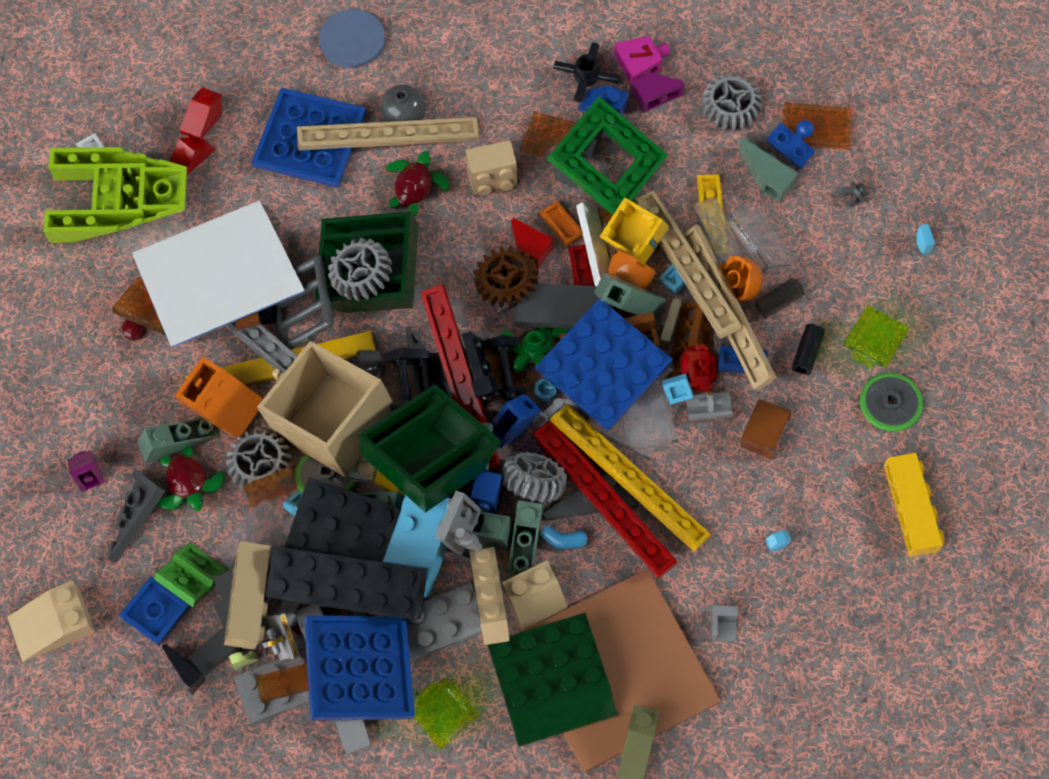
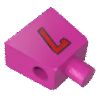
(640, 57)

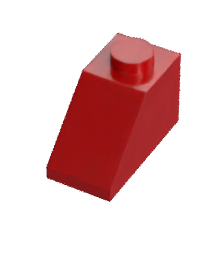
(202, 113)
(531, 241)

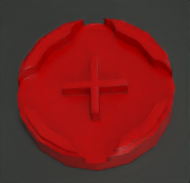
(699, 367)

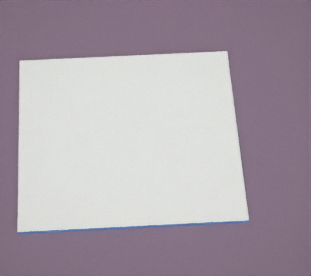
(217, 273)

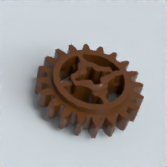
(503, 273)

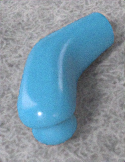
(564, 540)

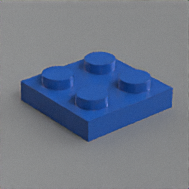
(154, 611)

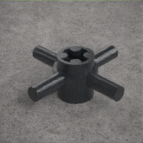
(584, 77)

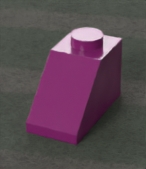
(655, 90)
(85, 470)

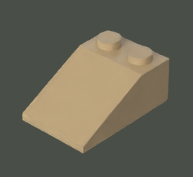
(51, 621)

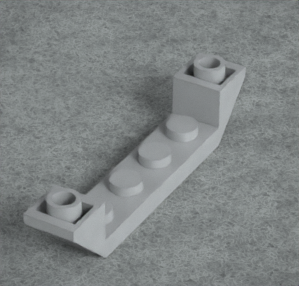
(351, 732)

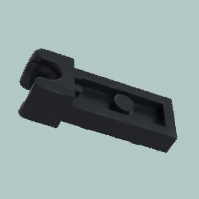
(483, 385)

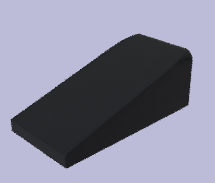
(190, 676)

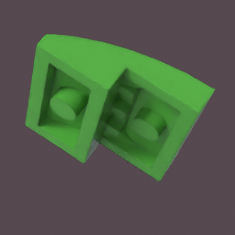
(190, 574)

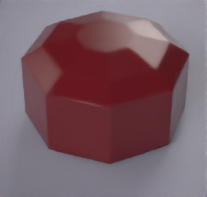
(133, 330)

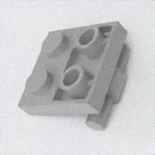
(458, 524)

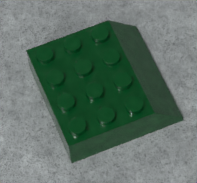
(397, 235)
(429, 447)
(552, 679)

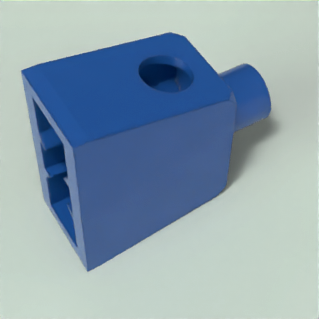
(518, 412)

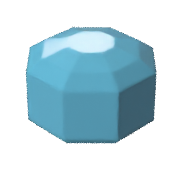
(545, 390)
(778, 540)

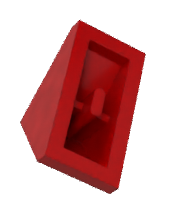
(191, 152)

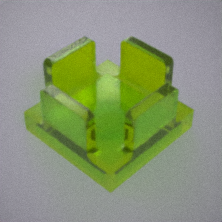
(875, 338)
(443, 712)

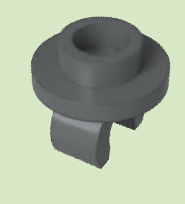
(858, 193)

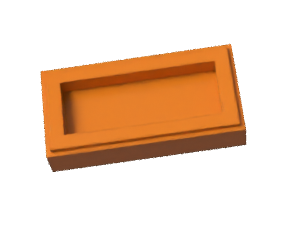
(561, 223)

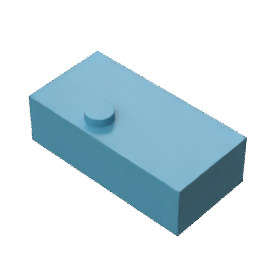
(416, 541)

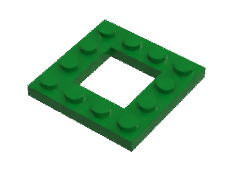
(603, 117)

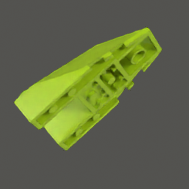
(125, 191)

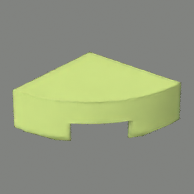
(239, 661)

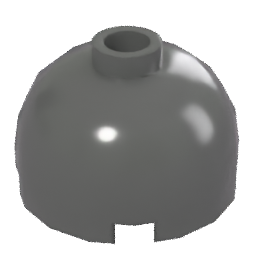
(402, 104)

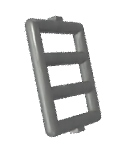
(323, 303)

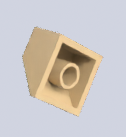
(534, 595)

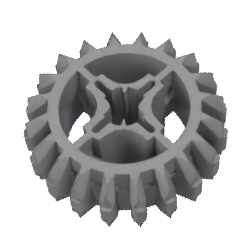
(727, 108)
(362, 277)
(261, 442)
(533, 476)

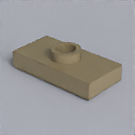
(669, 323)

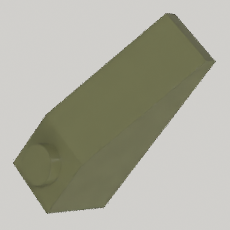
(638, 743)

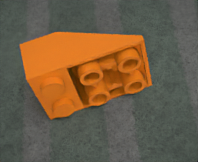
(219, 398)

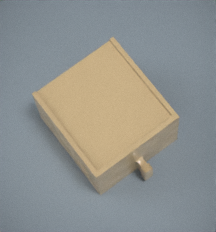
(325, 406)

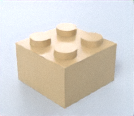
(491, 168)

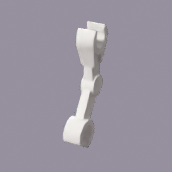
(556, 406)

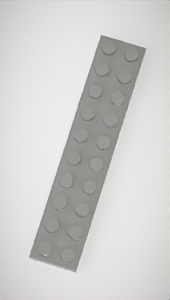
(442, 624)

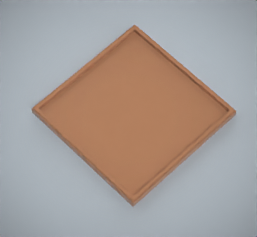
(644, 663)

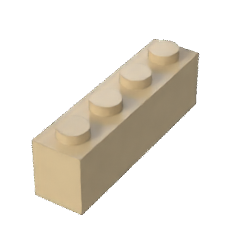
(247, 596)
(489, 596)

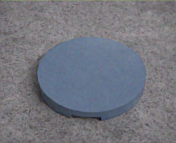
(352, 38)

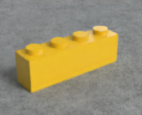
(913, 504)

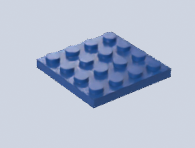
(279, 141)
(603, 364)
(358, 668)

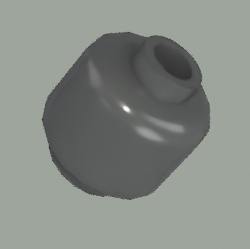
(369, 361)

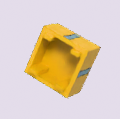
(634, 231)

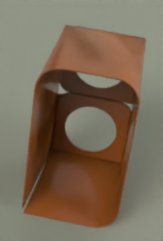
(764, 428)

